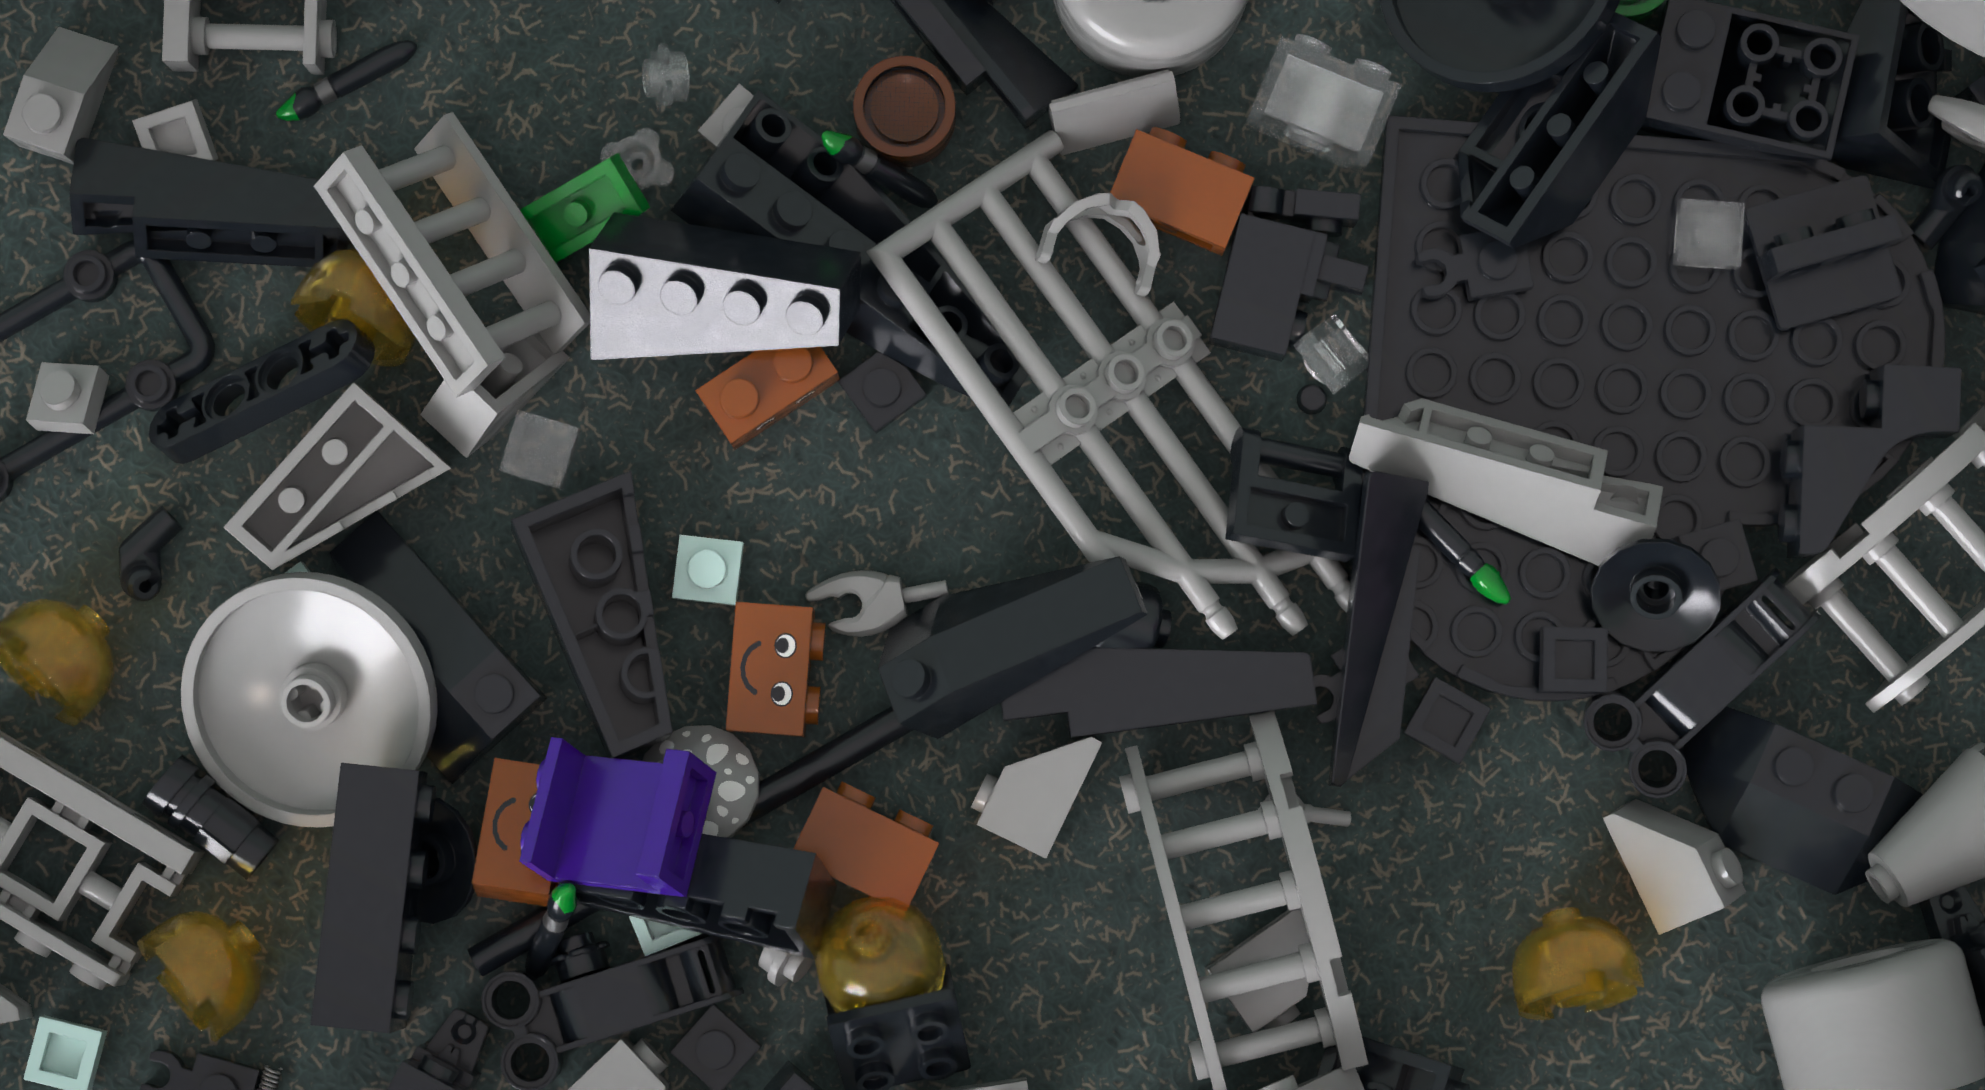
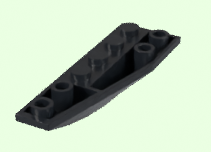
(783, 184)

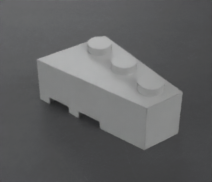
(333, 478)

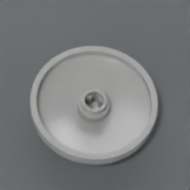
(298, 683)

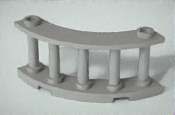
(1930, 493)
(1297, 888)

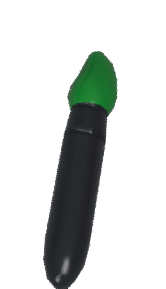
(1459, 551)

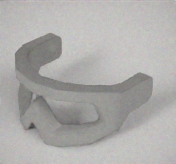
(1118, 214)

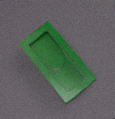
(581, 207)

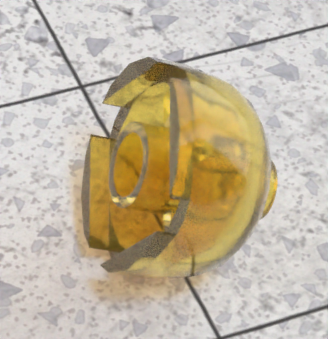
(347, 289)
(58, 655)
(878, 954)
(1573, 965)
(206, 968)

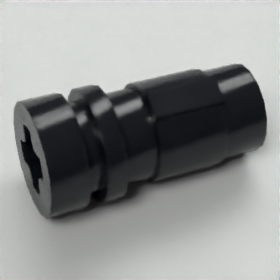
(210, 817)

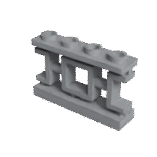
(73, 814)

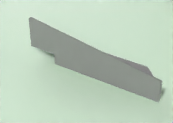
(1512, 477)

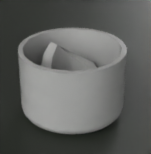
(1150, 34)
(1878, 1021)

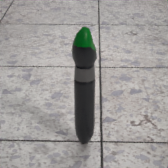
(309, 99)
(879, 169)
(560, 908)

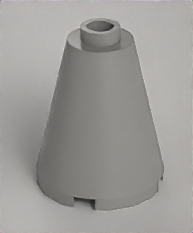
(1938, 839)

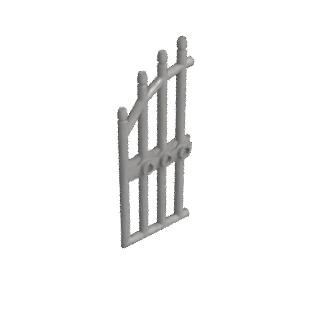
(1095, 394)

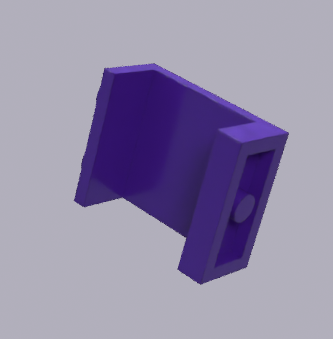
(617, 820)

